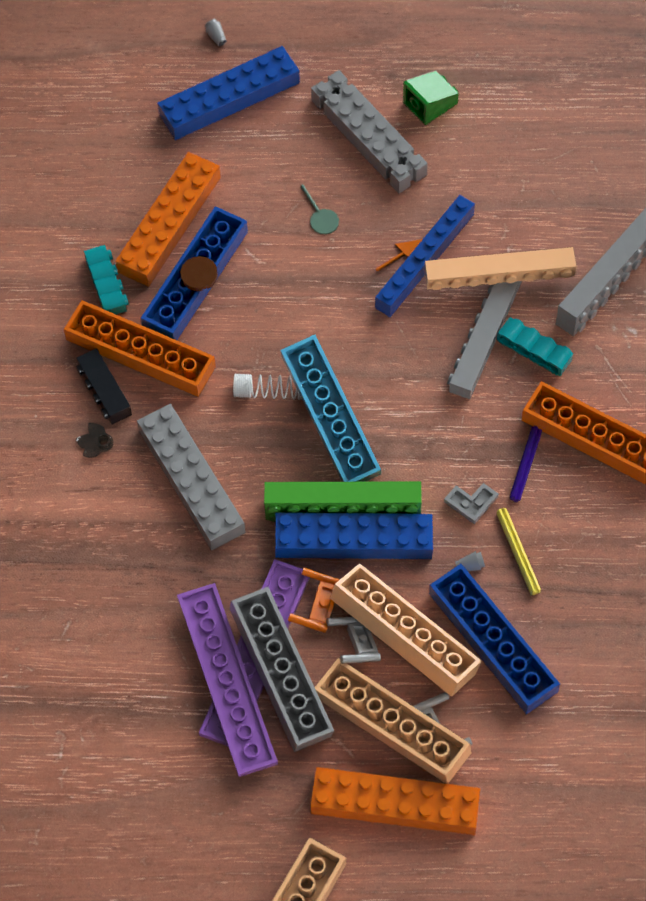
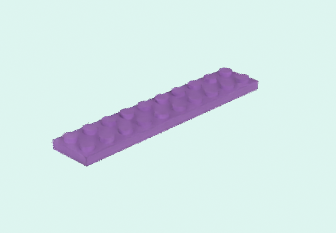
(287, 590)
(227, 680)

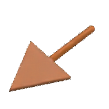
(406, 248)

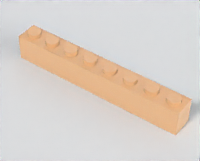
(500, 268)

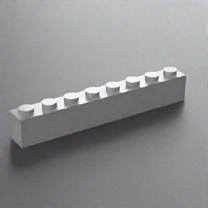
(482, 338)

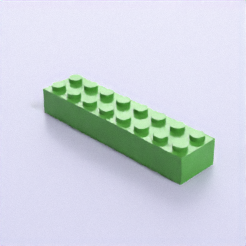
(342, 497)

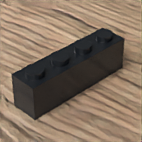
(104, 386)

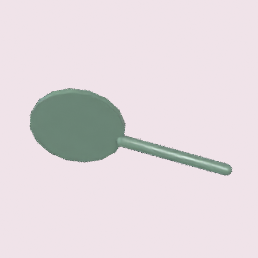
(323, 220)

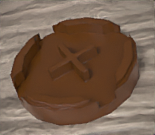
(199, 273)

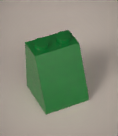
(429, 96)

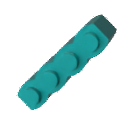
(105, 280)
(534, 346)

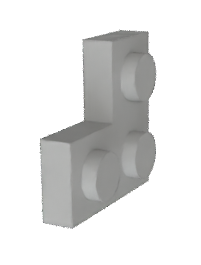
(471, 506)

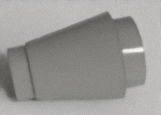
(215, 31)
(472, 561)

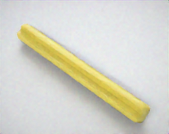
(518, 551)

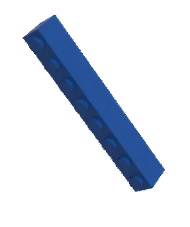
(429, 248)

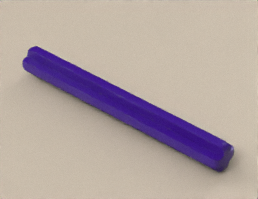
(525, 464)

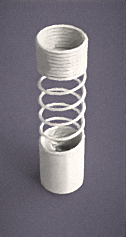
(243, 386)

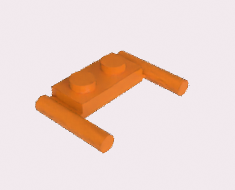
(322, 604)

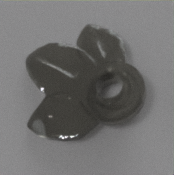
(92, 441)

